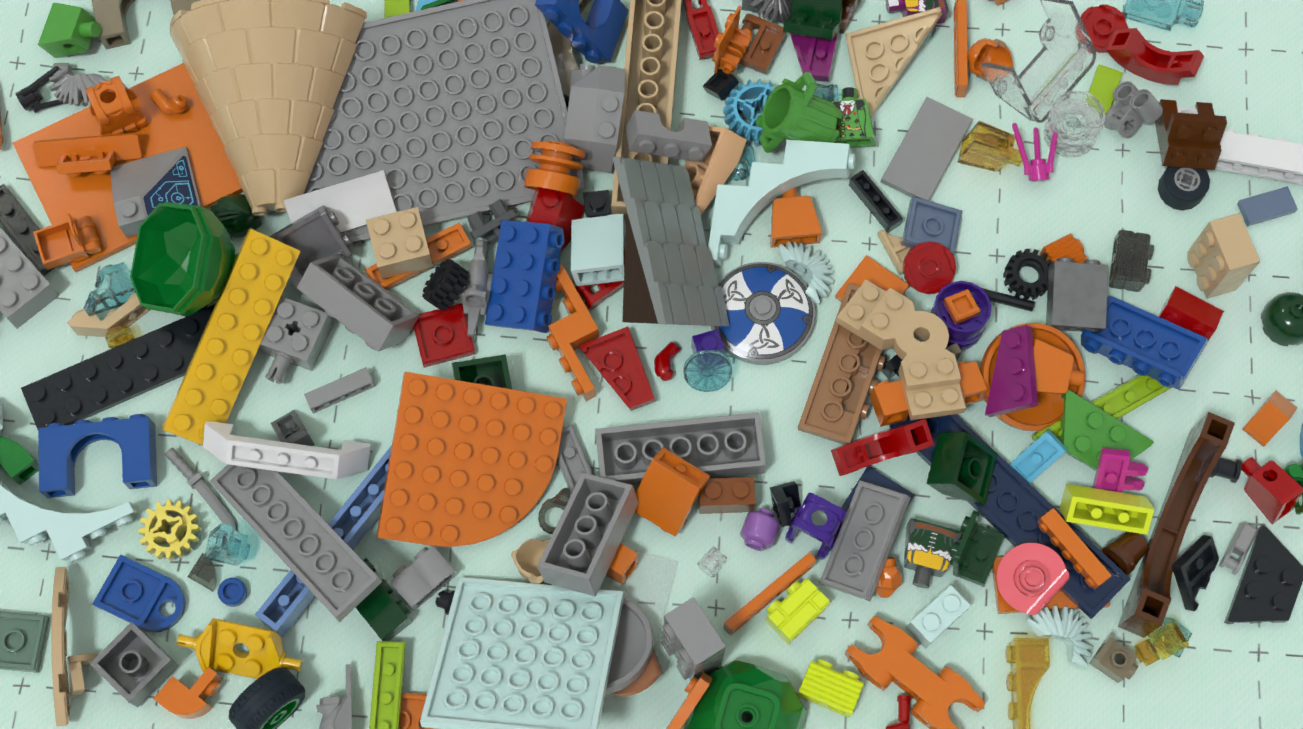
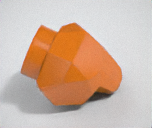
(889, 580)

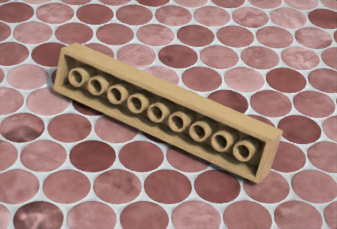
(648, 74)

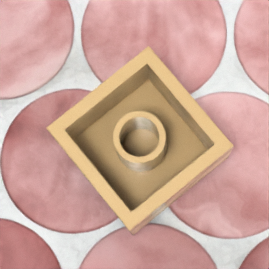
(399, 243)

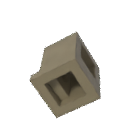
(1105, 662)

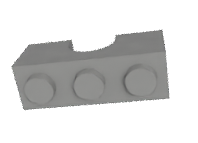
(649, 136)

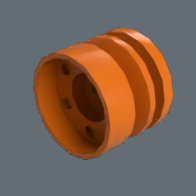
(554, 167)

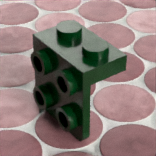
(976, 551)

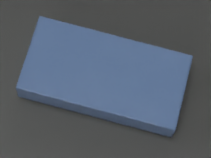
(1267, 206)

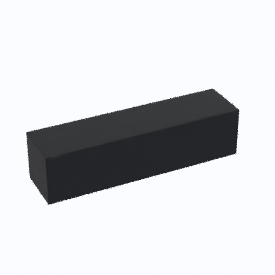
(875, 201)

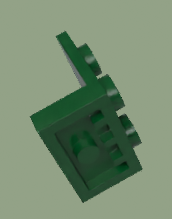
(815, 18)

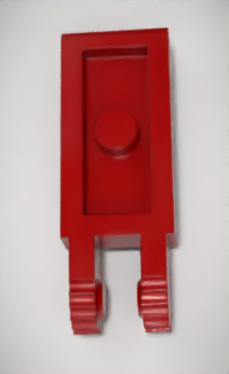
(702, 28)

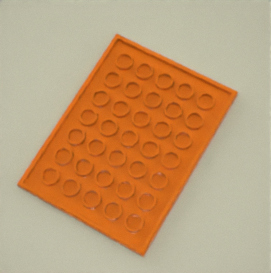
(92, 193)

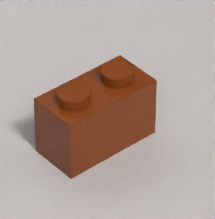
(727, 496)

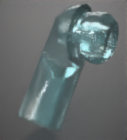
(743, 169)

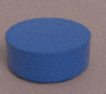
(232, 592)

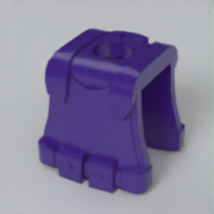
(826, 533)

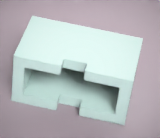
(938, 616)

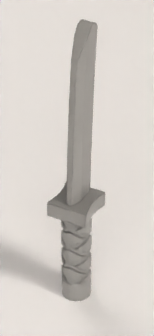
(196, 481)

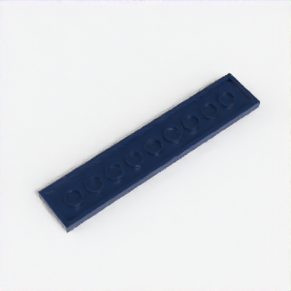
(1015, 510)

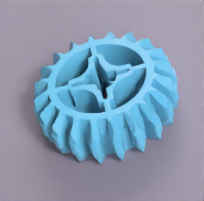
(740, 103)

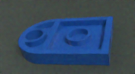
(139, 594)

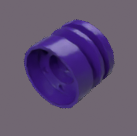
(967, 332)

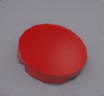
(1101, 25)
(929, 267)

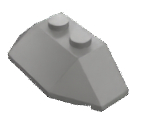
(596, 116)

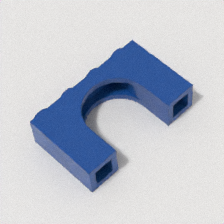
(598, 35)
(62, 444)

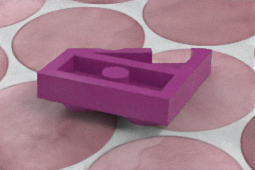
(815, 55)

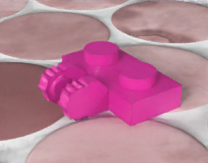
(1113, 468)

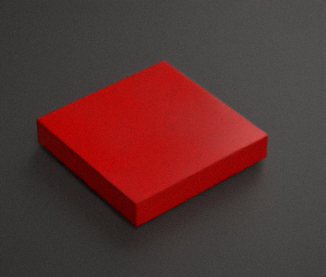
(443, 335)

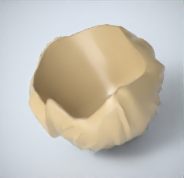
(528, 557)

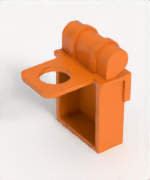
(67, 241)

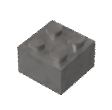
(134, 664)

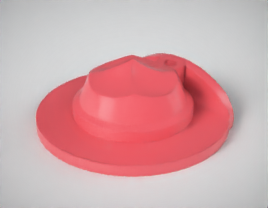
(1031, 577)

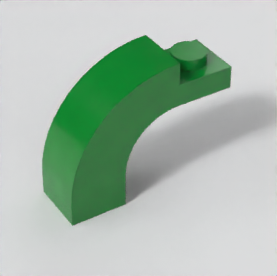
(17, 461)

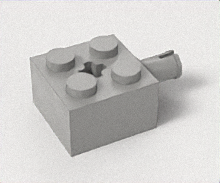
(297, 349)

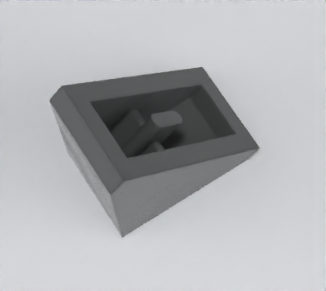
(291, 430)

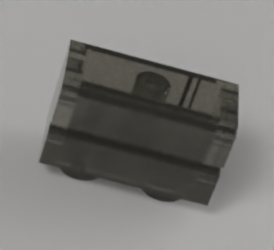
(1130, 261)

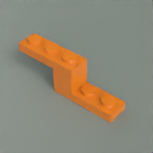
(573, 331)

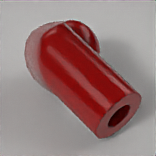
(662, 361)

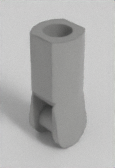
(1239, 545)

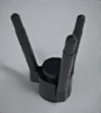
(31, 96)

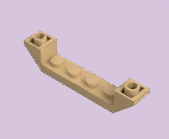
(122, 316)

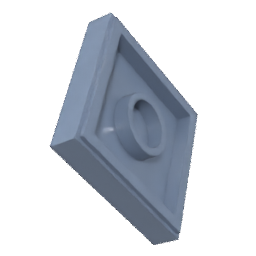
(931, 223)

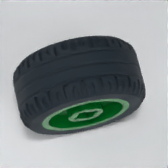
(267, 701)

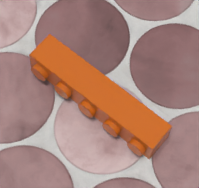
(1073, 549)

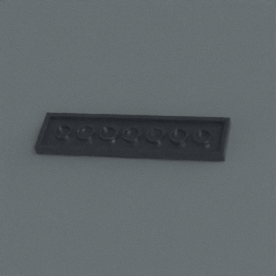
(116, 373)

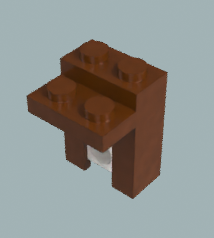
(1189, 135)

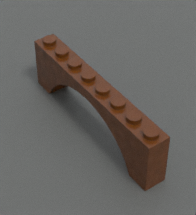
(1151, 588)

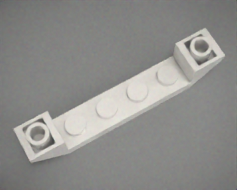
(285, 456)

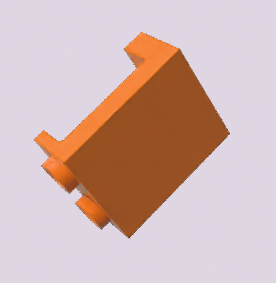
(669, 491)

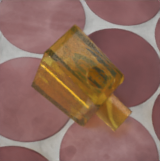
(988, 148)

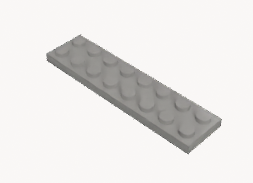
(298, 537)

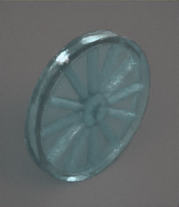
(707, 370)

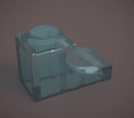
(112, 289)
(227, 545)

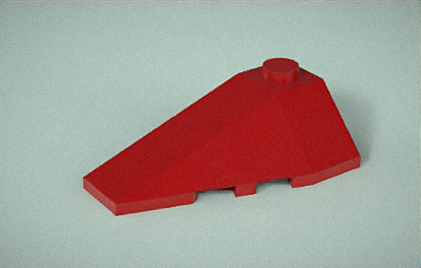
(556, 209)

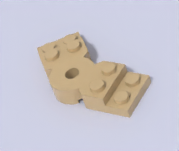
(927, 368)

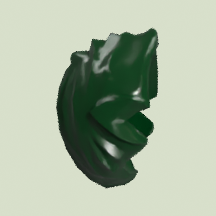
(235, 214)

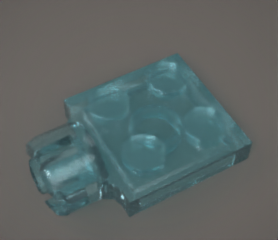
(1164, 13)

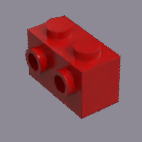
(1191, 313)

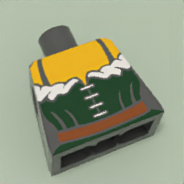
(928, 550)

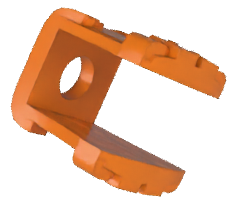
(114, 108)

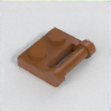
(764, 44)

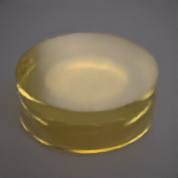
(118, 336)

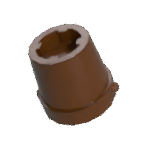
(1126, 551)

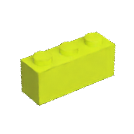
(1106, 509)

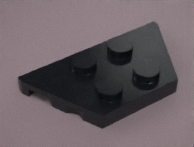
(1267, 583)

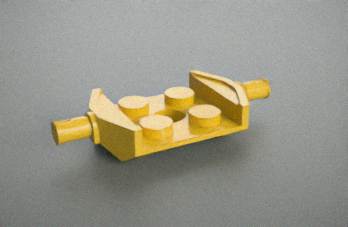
(219, 649)

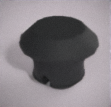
(445, 600)

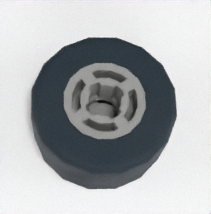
(1183, 187)

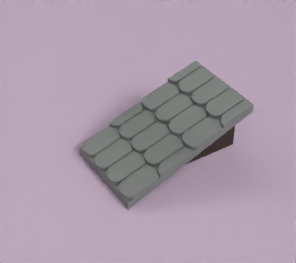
(666, 252)

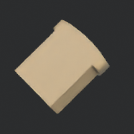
(75, 674)

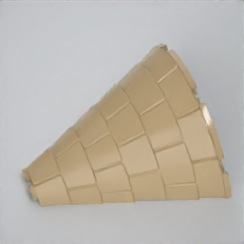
(268, 84)

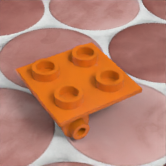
(731, 44)

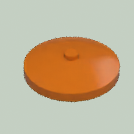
(1049, 406)

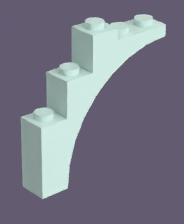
(65, 530)

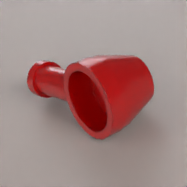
(903, 713)

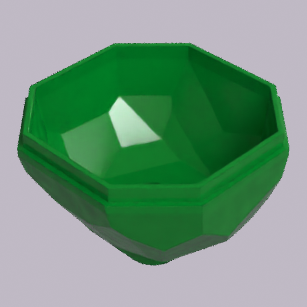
(181, 259)
(749, 689)

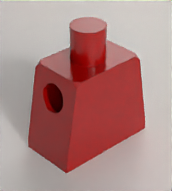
(1271, 489)

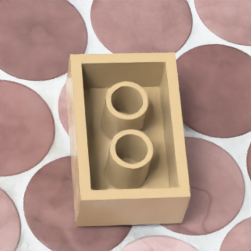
(1222, 256)

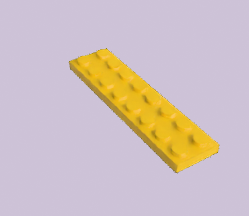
(231, 336)

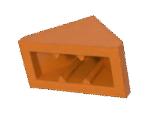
(1270, 418)

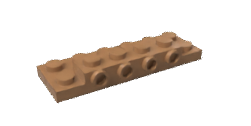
(842, 383)

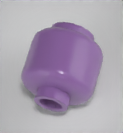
(760, 529)

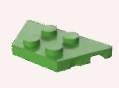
(1090, 429)

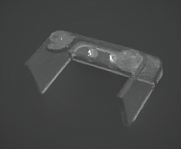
(1053, 71)

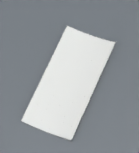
(350, 201)

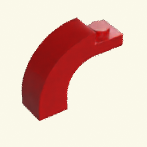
(1149, 62)
(882, 446)

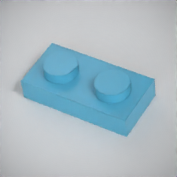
(1038, 456)

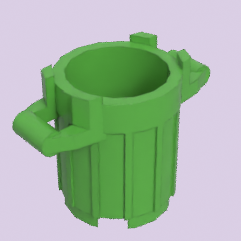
(797, 115)

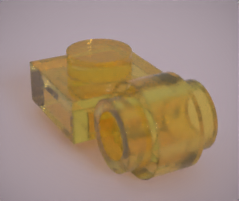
(1165, 642)

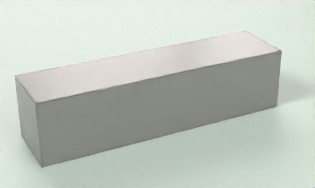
(339, 390)

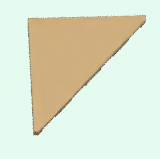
(884, 51)

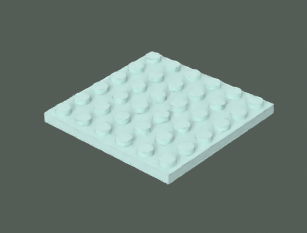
(523, 657)

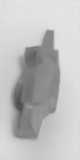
(477, 290)
(337, 710)

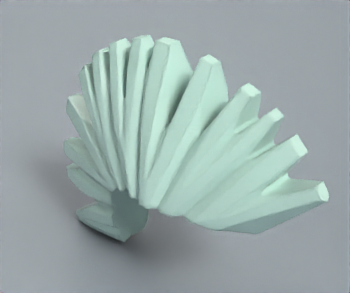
(809, 267)
(1064, 628)

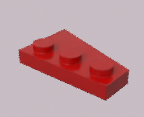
(621, 367)

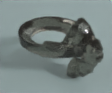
(559, 501)

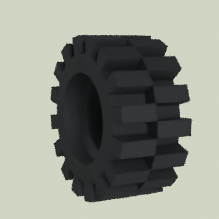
(445, 284)
(1021, 287)

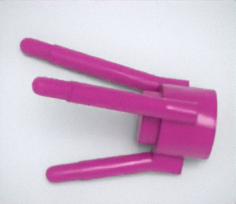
(1038, 168)

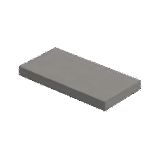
(926, 150)
(865, 540)

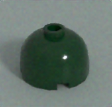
(1284, 319)

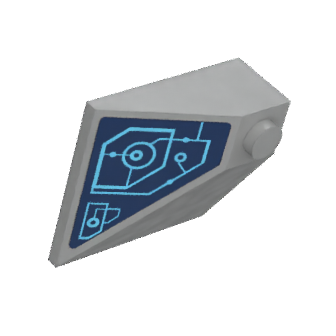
(151, 181)

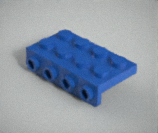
(524, 276)
(1146, 343)

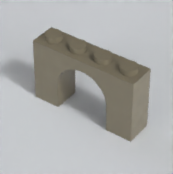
(112, 18)

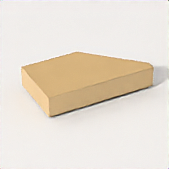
(894, 249)

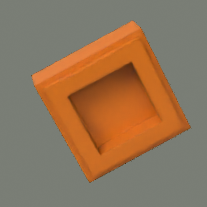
(961, 306)

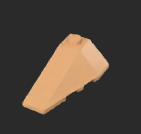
(717, 165)

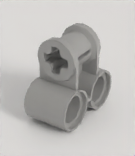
(1131, 109)

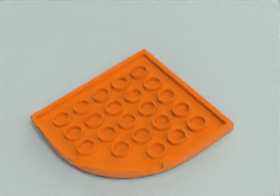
(466, 460)

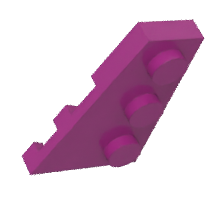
(1014, 374)

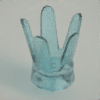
(828, 92)

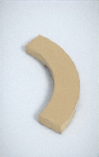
(59, 646)

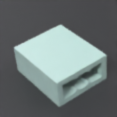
(598, 249)

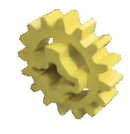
(159, 532)

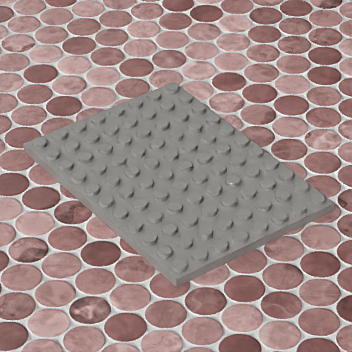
(446, 108)

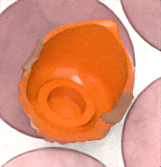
(990, 52)

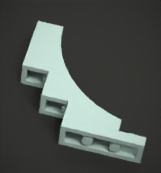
(739, 205)

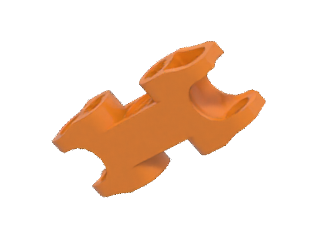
(897, 665)

